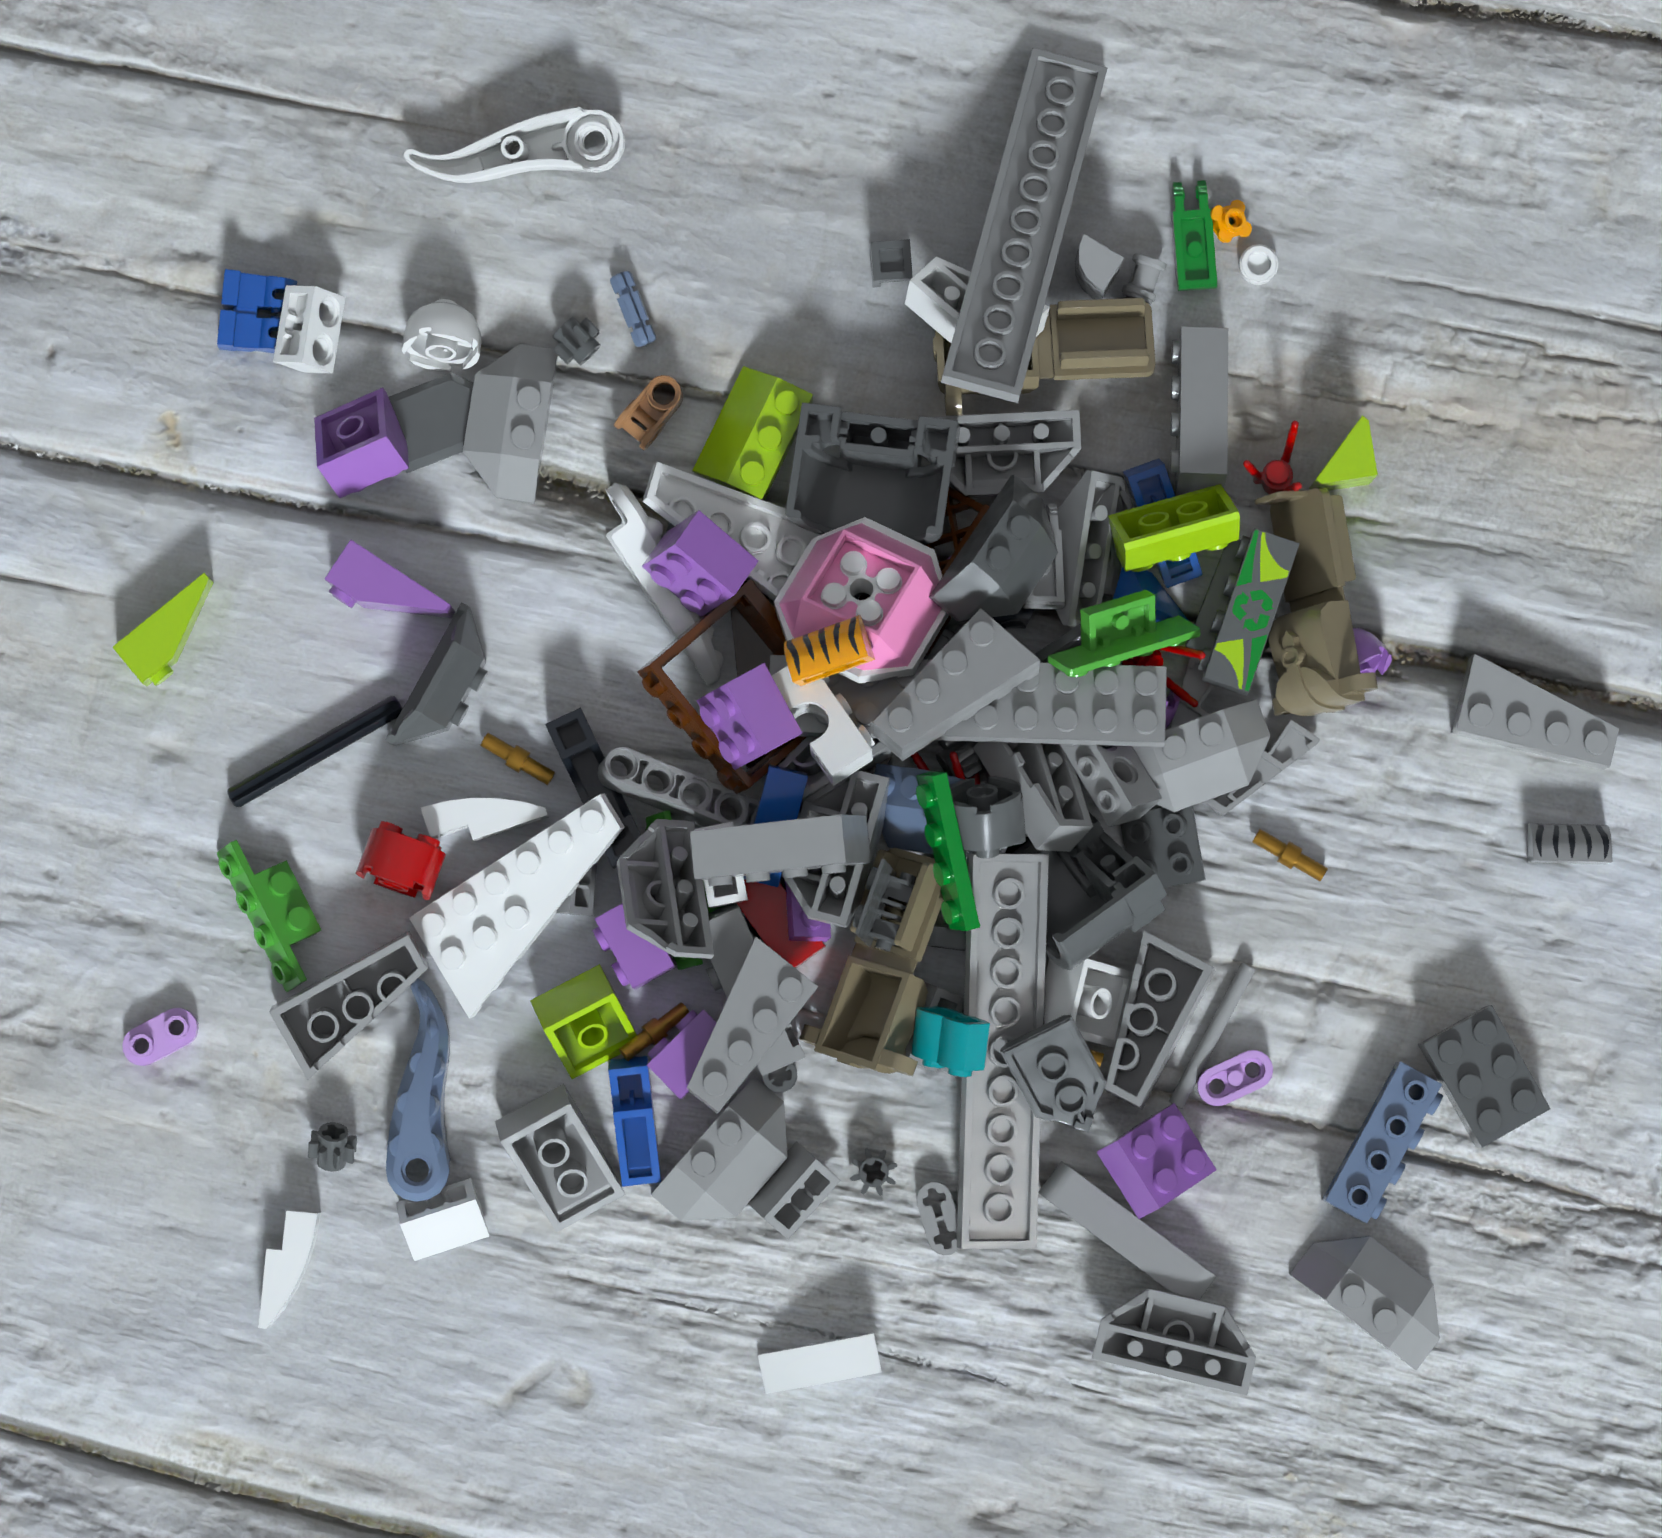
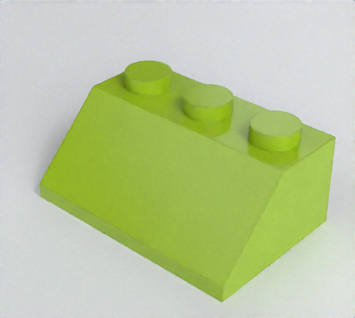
(752, 433)
(1174, 528)

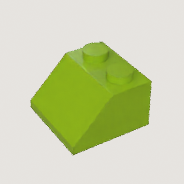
(584, 1021)

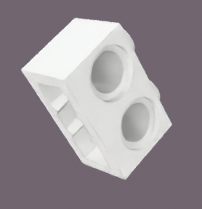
(309, 329)

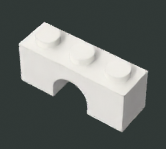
(843, 745)

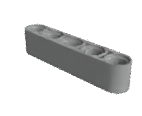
(674, 783)
(1126, 1233)

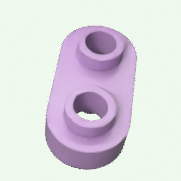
(159, 1036)
(1234, 1078)

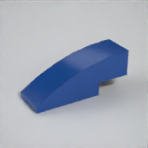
(1152, 484)
(780, 801)
(634, 1121)

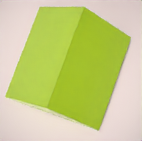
(1352, 462)

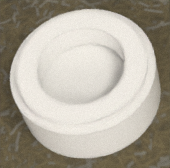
(1258, 264)

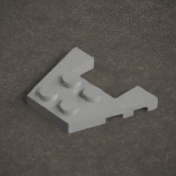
(1289, 746)

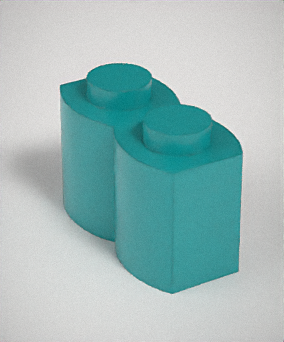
(950, 1040)

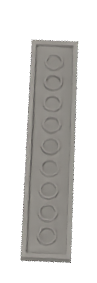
(1024, 226)
(1101, 708)
(1008, 991)

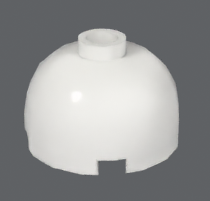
(442, 336)

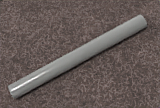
(1212, 1035)

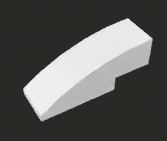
(481, 815)
(287, 1266)
(820, 1363)

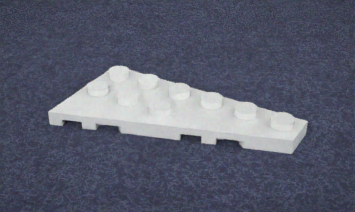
(751, 522)
(501, 911)

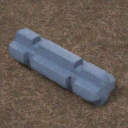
(633, 309)

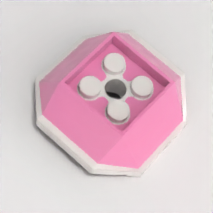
(871, 561)

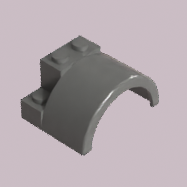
(875, 471)
(1095, 908)

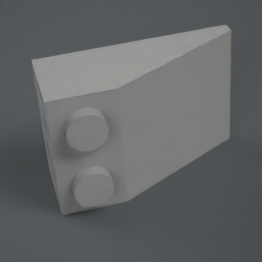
(559, 1158)

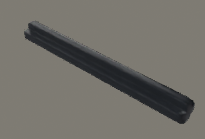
(315, 751)

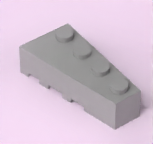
(731, 946)
(754, 1016)

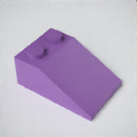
(376, 585)

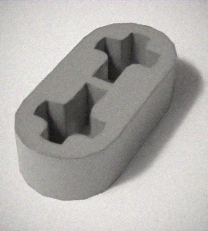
(929, 1220)

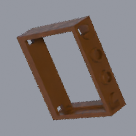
(764, 621)

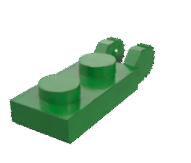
(1193, 240)

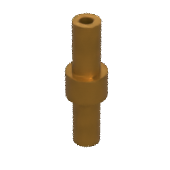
(517, 758)
(1289, 855)
(653, 1031)

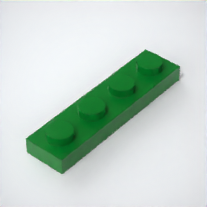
(950, 862)

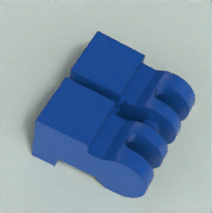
(245, 296)

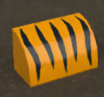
(828, 651)

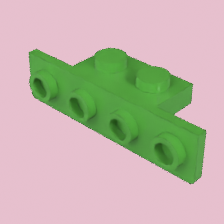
(1121, 631)
(274, 909)

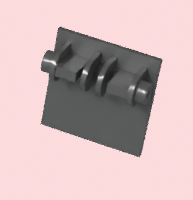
(1167, 845)
(868, 917)

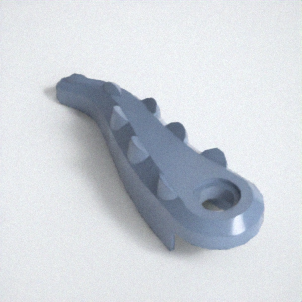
(418, 1111)

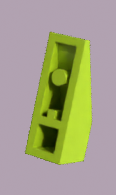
(160, 639)

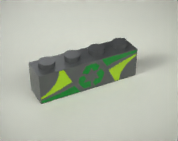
(1250, 611)

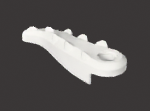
(533, 144)
(634, 543)

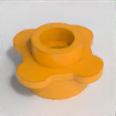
(1221, 225)

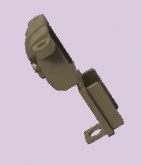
(1077, 343)
(1315, 641)
(877, 990)

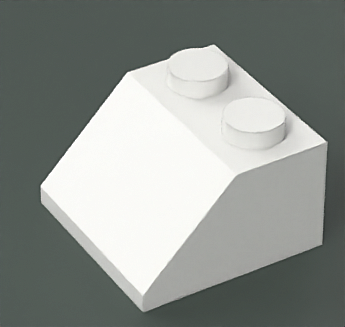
(1091, 995)

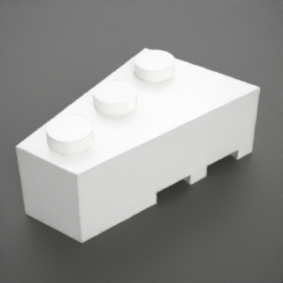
(938, 295)

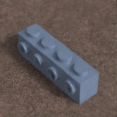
(1382, 1142)

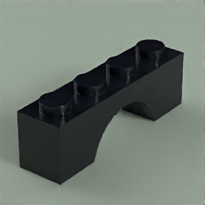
(581, 759)

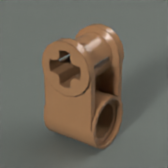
(649, 412)

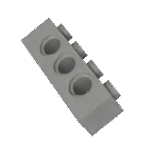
(1114, 780)

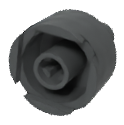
(989, 815)

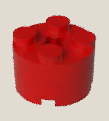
(401, 861)

